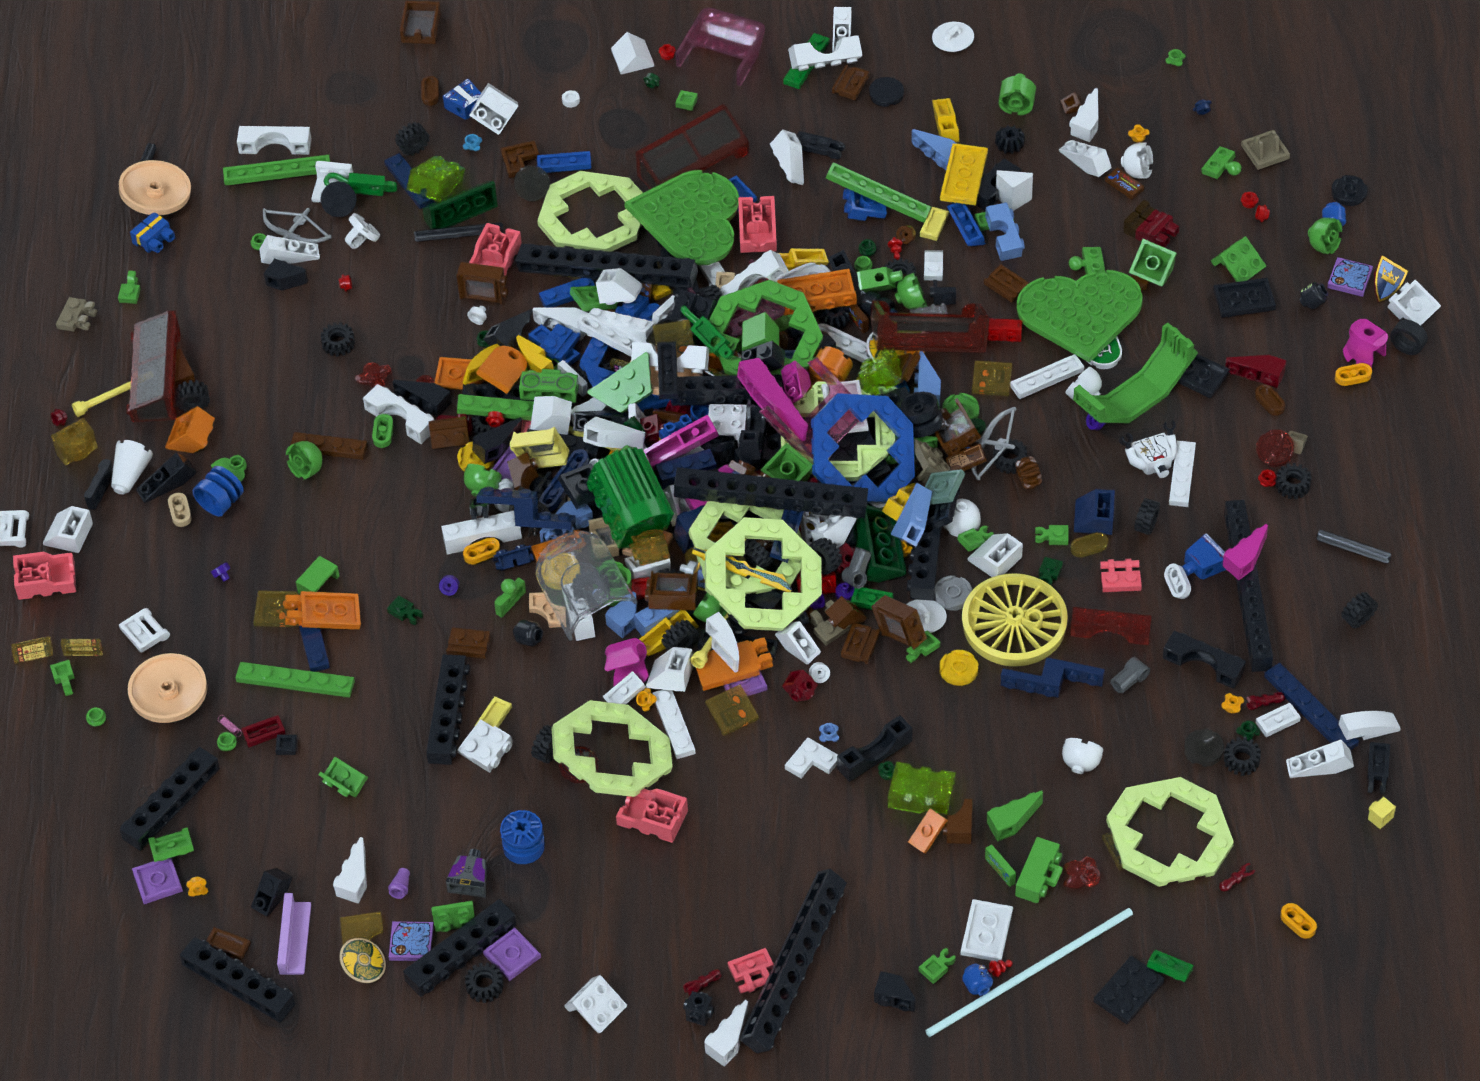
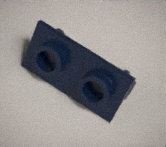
(505, 558)

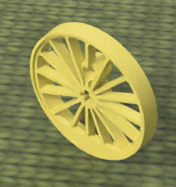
(1013, 619)

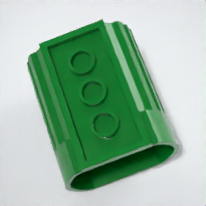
(629, 495)

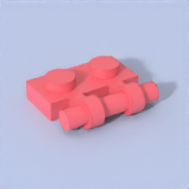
(1120, 580)
(751, 965)

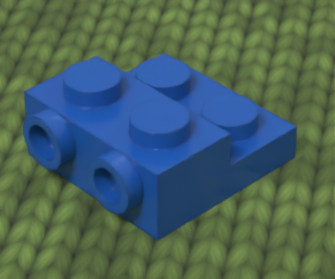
(860, 207)
(638, 308)

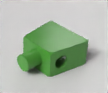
(878, 279)

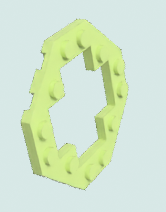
(584, 239)
(867, 455)
(706, 523)
(734, 599)
(638, 728)
(1157, 794)

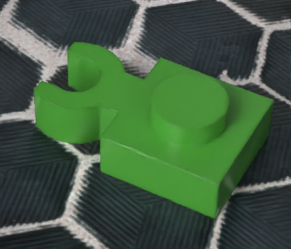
(1055, 534)
(974, 539)
(936, 967)

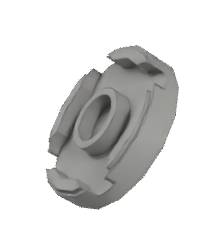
(952, 592)

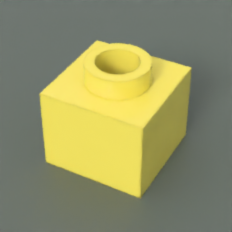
(1381, 812)

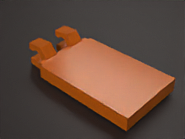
(323, 610)
(718, 673)

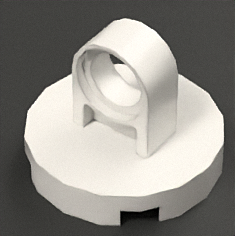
(361, 231)

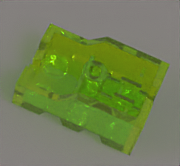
(436, 176)
(880, 371)
(920, 789)

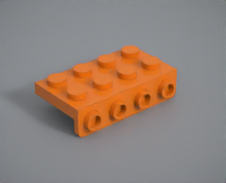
(824, 289)

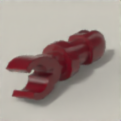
(1257, 701)
(1236, 877)
(702, 981)

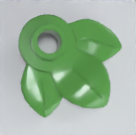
(230, 464)

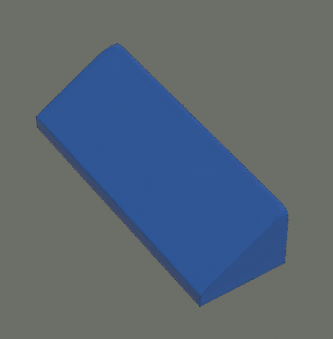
(966, 224)

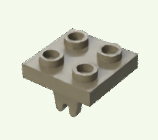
(1265, 149)
(929, 459)

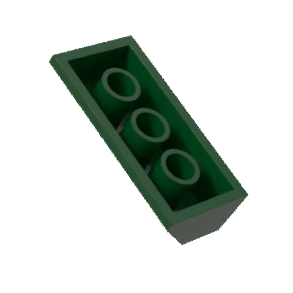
(461, 206)
(875, 536)

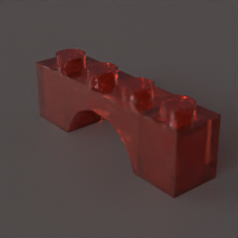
(1091, 621)

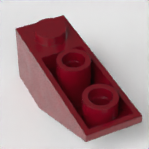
(1260, 368)

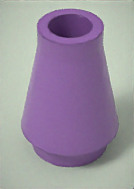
(399, 886)

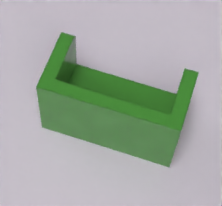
(317, 575)

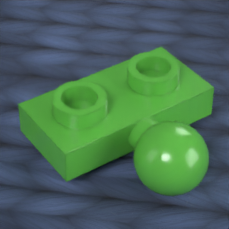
(1219, 161)
(1091, 260)
(512, 593)

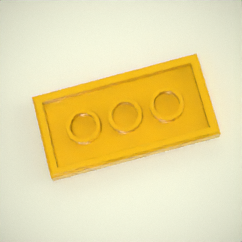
(964, 174)

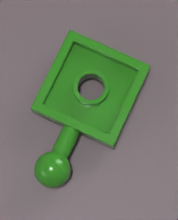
(588, 298)

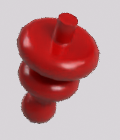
(895, 245)
(998, 967)

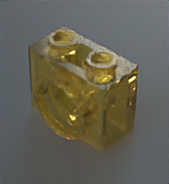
(74, 442)
(649, 547)

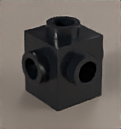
(698, 1008)

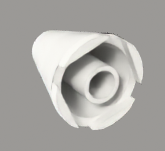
(128, 465)

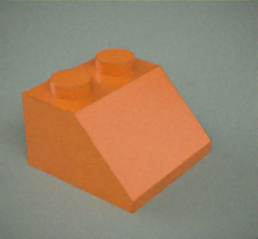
(190, 431)

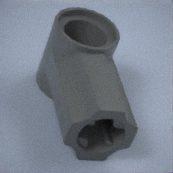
(855, 573)
(1133, 671)

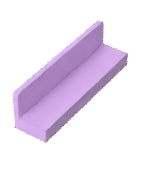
(293, 936)

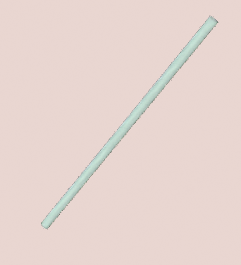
(1028, 972)

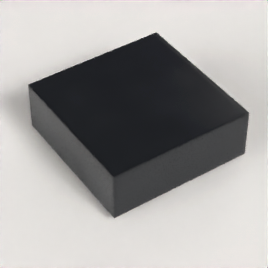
(286, 745)

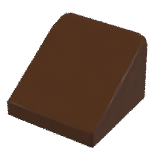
(1071, 103)

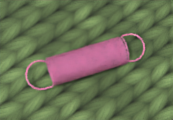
(229, 725)

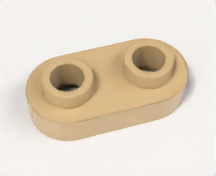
(180, 513)

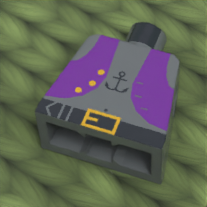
(468, 875)

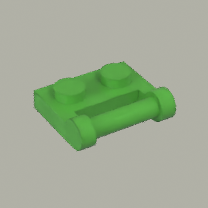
(171, 845)

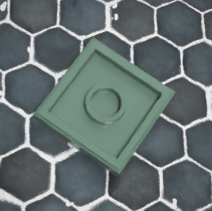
(944, 485)

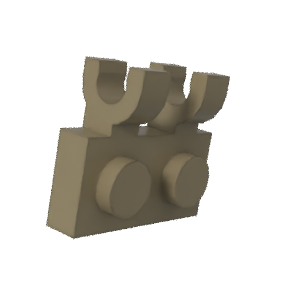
(73, 317)
(824, 630)

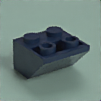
(1095, 512)
(682, 526)

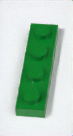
(795, 77)

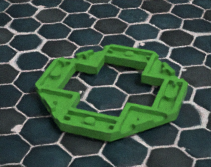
(749, 300)

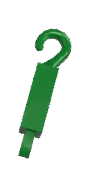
(364, 183)
(706, 332)

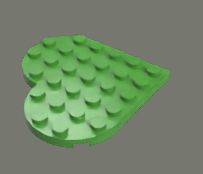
(690, 215)
(1080, 313)

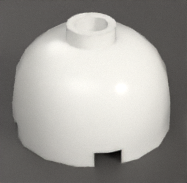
(1137, 160)
(1089, 380)
(965, 517)
(1081, 756)

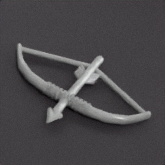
(297, 221)
(998, 444)

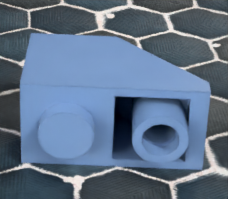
(621, 617)

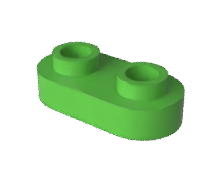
(382, 434)

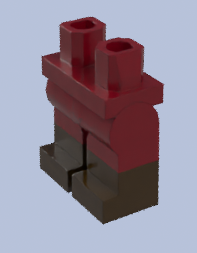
(1150, 225)

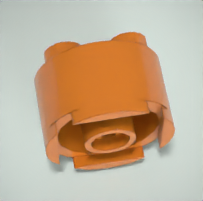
(835, 362)

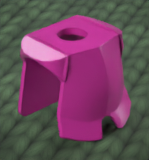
(1363, 341)
(625, 658)

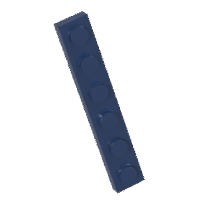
(1307, 705)

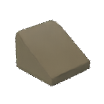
(1299, 441)

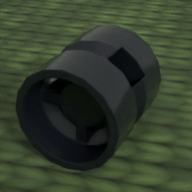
(866, 303)

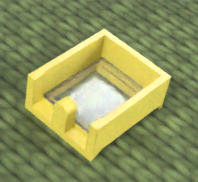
(542, 445)

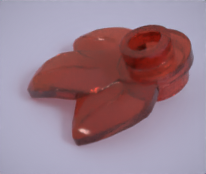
(373, 374)
(1081, 873)

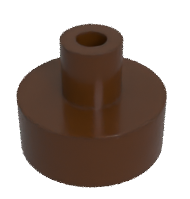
(906, 234)

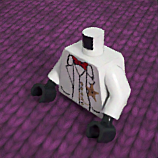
(1152, 453)

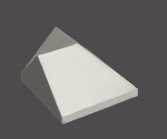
(551, 412)

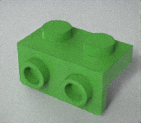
(344, 777)

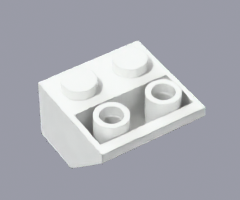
(493, 108)
(617, 286)
(69, 529)
(997, 554)
(671, 670)

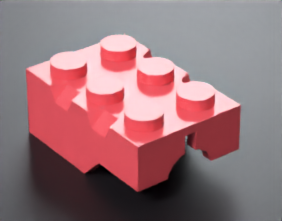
(757, 224)
(496, 248)
(43, 574)
(654, 813)

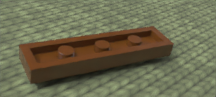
(334, 445)

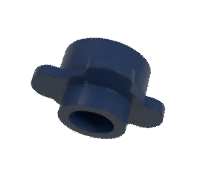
(1202, 107)

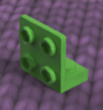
(1240, 260)
(452, 915)

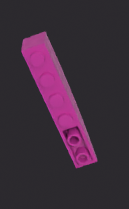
(767, 392)
(681, 441)

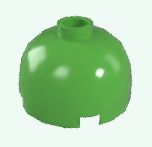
(1324, 235)
(910, 293)
(304, 459)
(478, 478)
(707, 608)

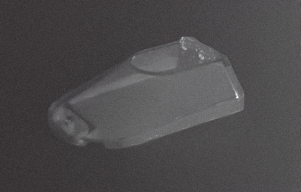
(579, 578)

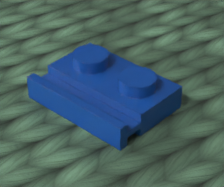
(560, 342)

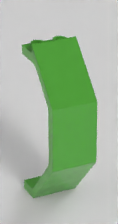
(1145, 387)

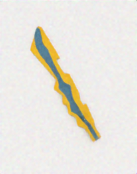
(742, 568)

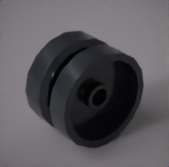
(923, 412)

